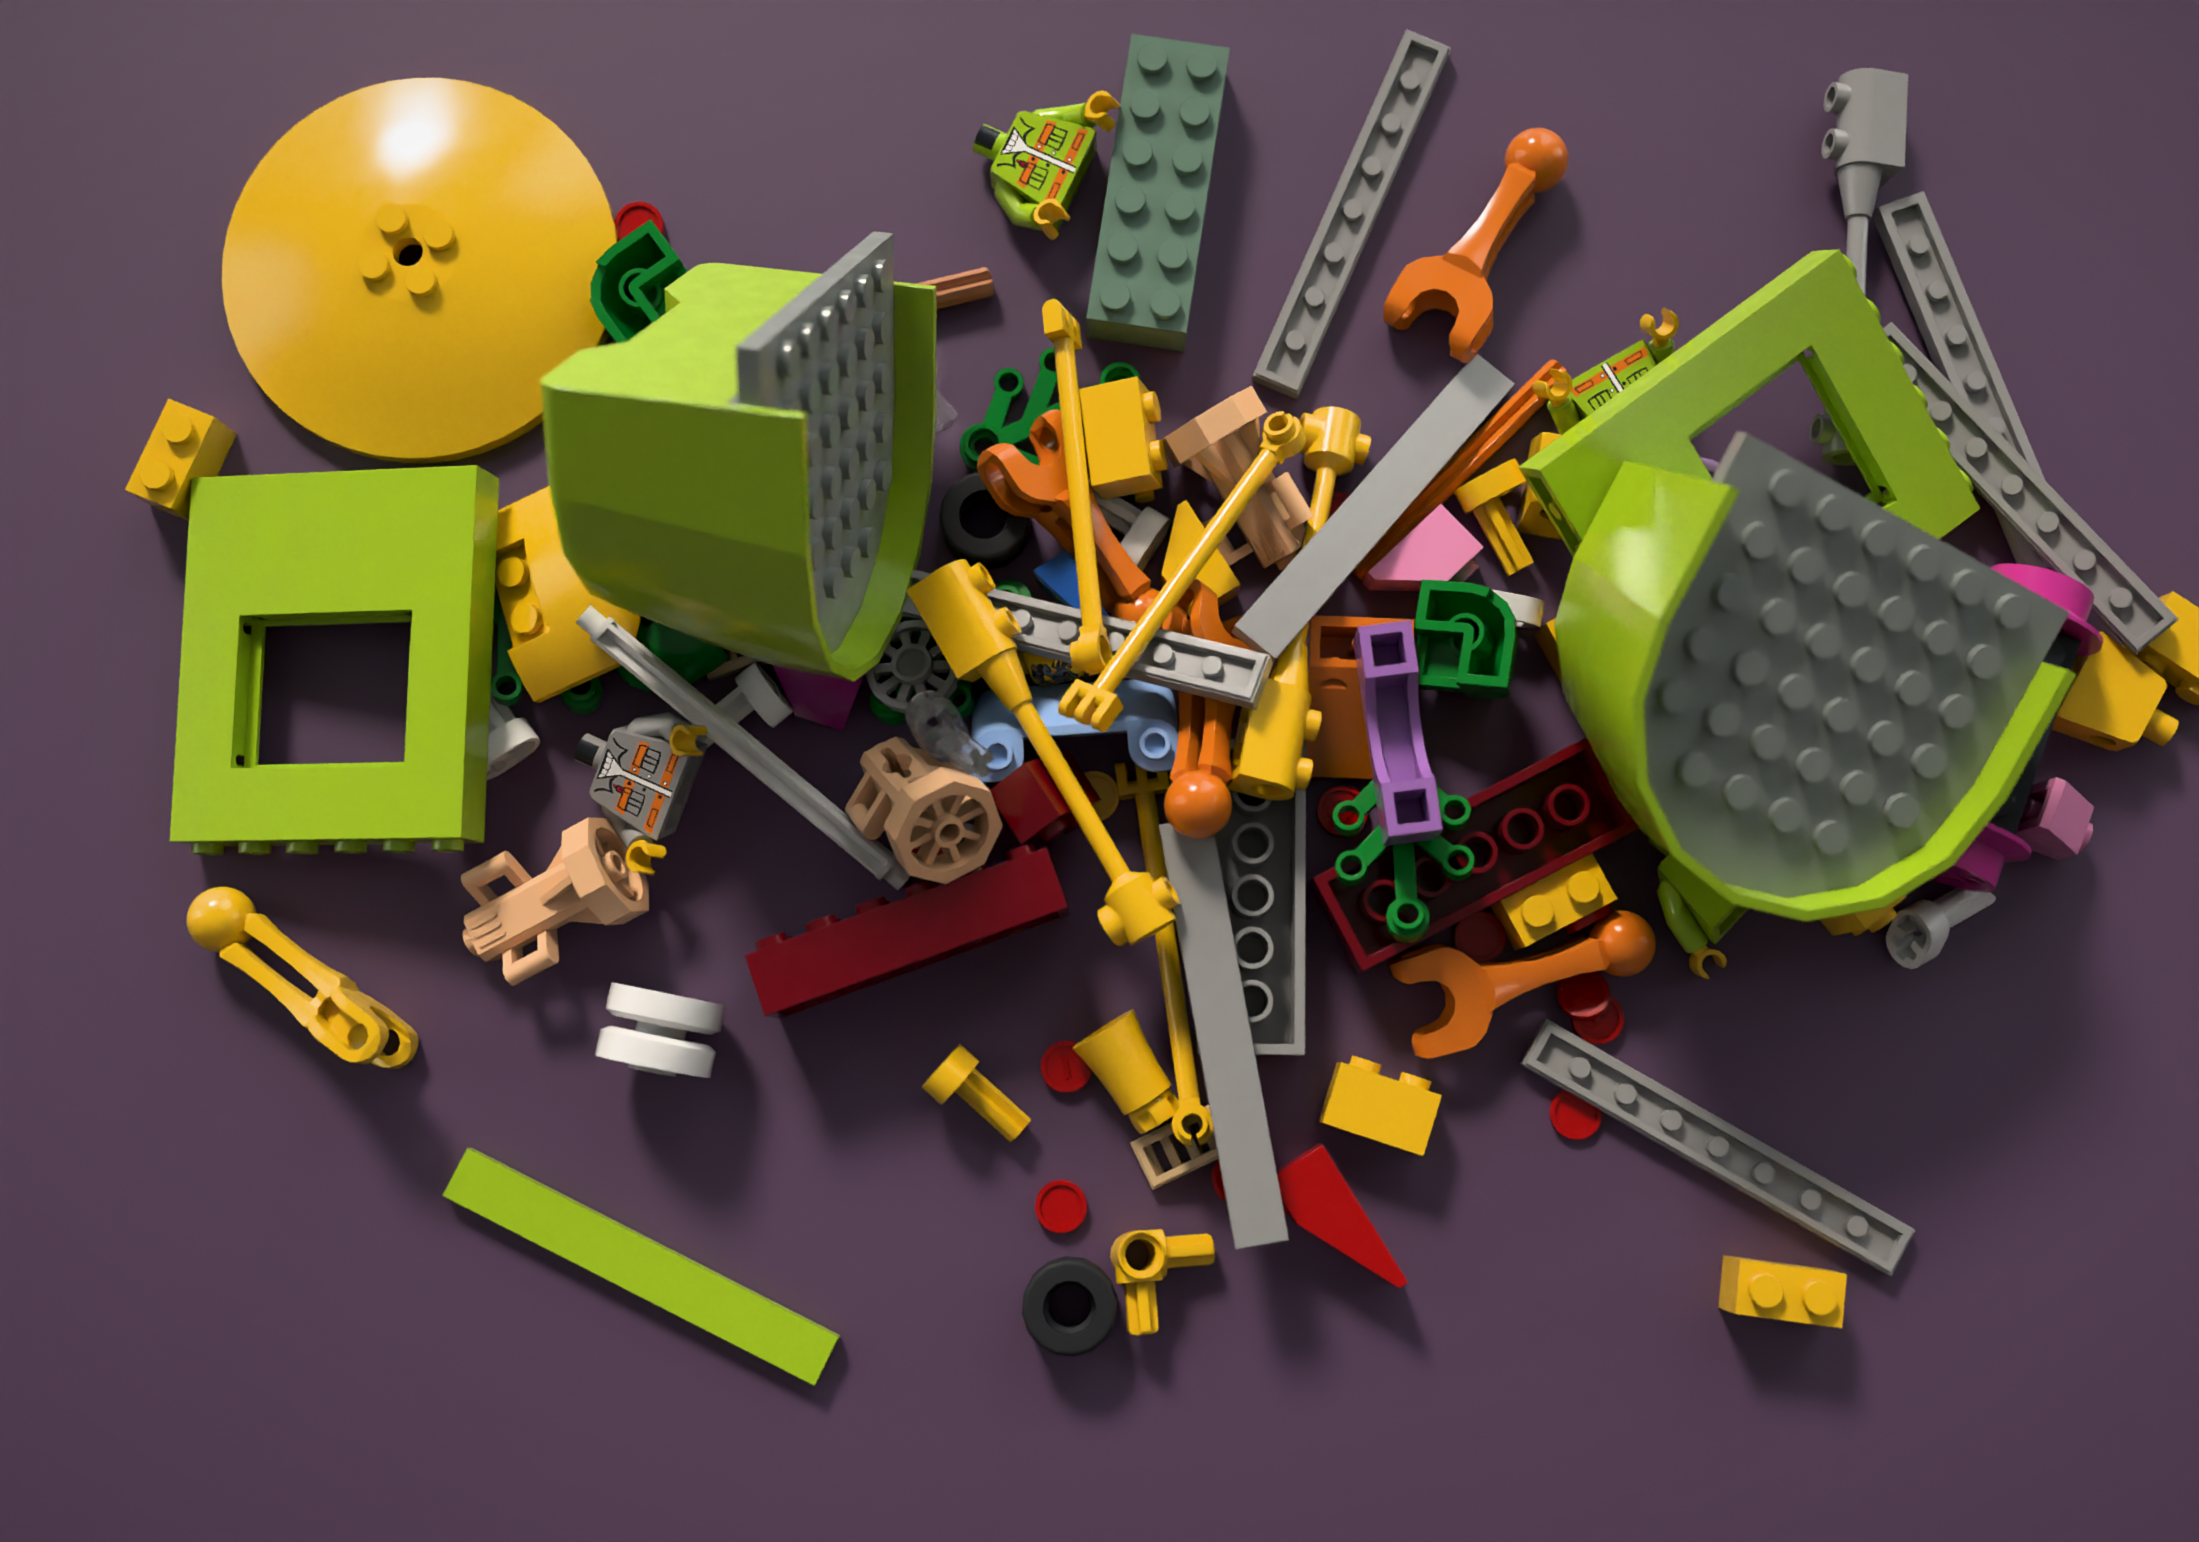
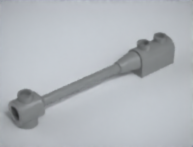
(1867, 154)

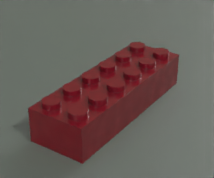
(1516, 836)
(905, 934)

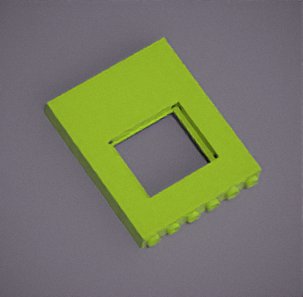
(1850, 368)
(337, 555)

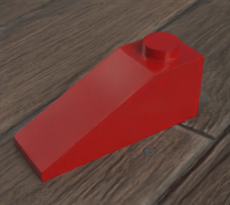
(1325, 1206)

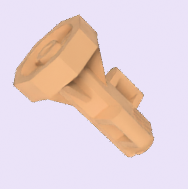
(1221, 449)
(924, 806)
(582, 884)

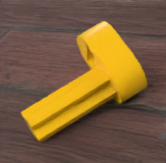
(1483, 499)
(960, 1075)

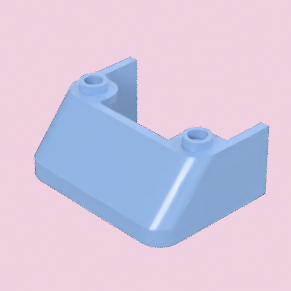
(1147, 719)

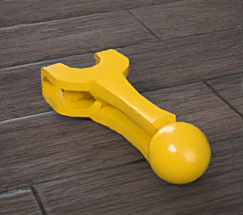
(339, 1014)

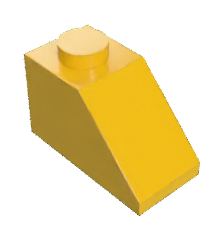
(1216, 571)

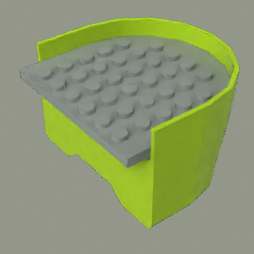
(756, 459)
(1799, 681)

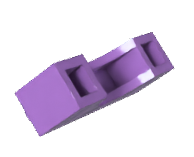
(1394, 733)

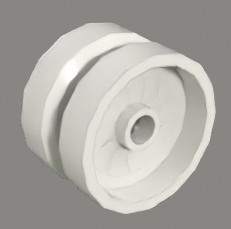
(660, 1031)

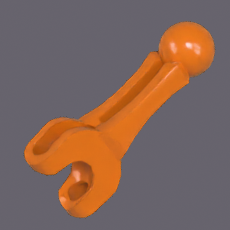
(1458, 279)
(1044, 495)
(1198, 797)
(1616, 944)

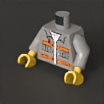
(644, 780)

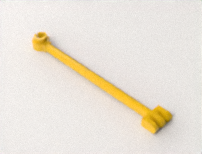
(1093, 647)
(1096, 702)
(1144, 792)

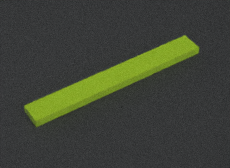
(642, 1266)

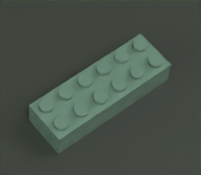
(1157, 192)

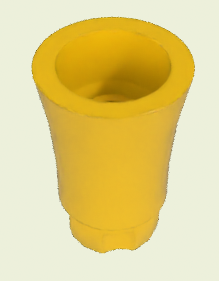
(1129, 1071)

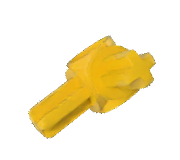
(1163, 1254)

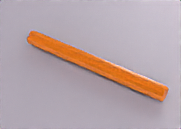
(1464, 463)

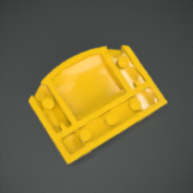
(544, 602)

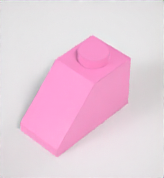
(1432, 551)
(2056, 819)

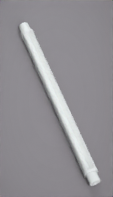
(741, 745)

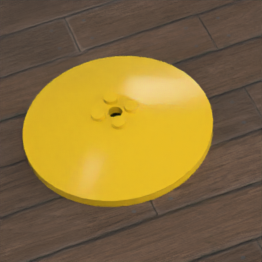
(431, 352)

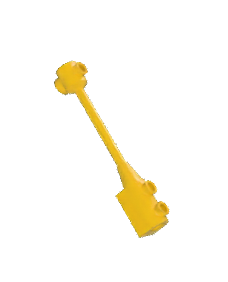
(982, 645)
(1272, 737)

